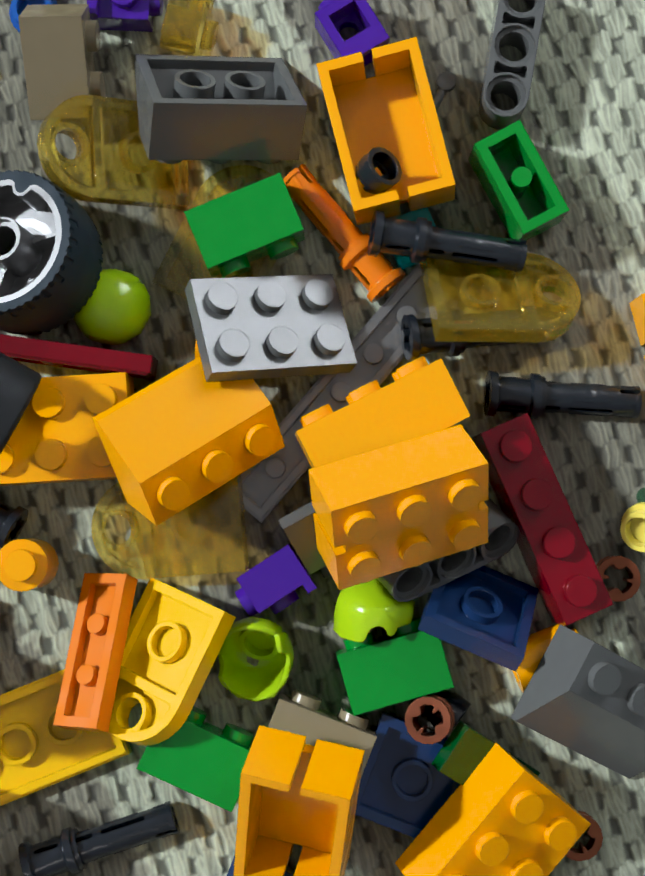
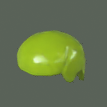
(115, 309)
(369, 606)
(262, 641)

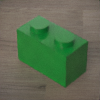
(517, 182)
(246, 227)
(393, 668)
(201, 759)

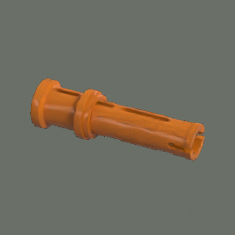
(352, 245)

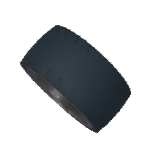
(46, 254)

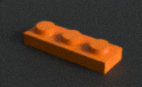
(95, 652)

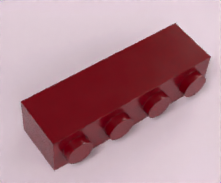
(546, 524)

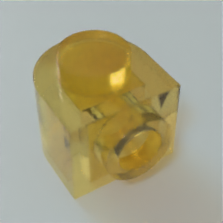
(189, 27)

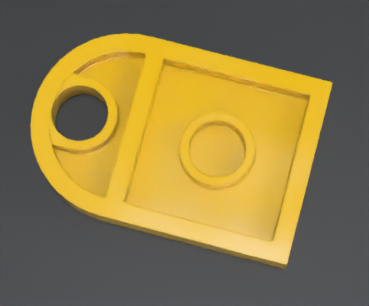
(165, 662)

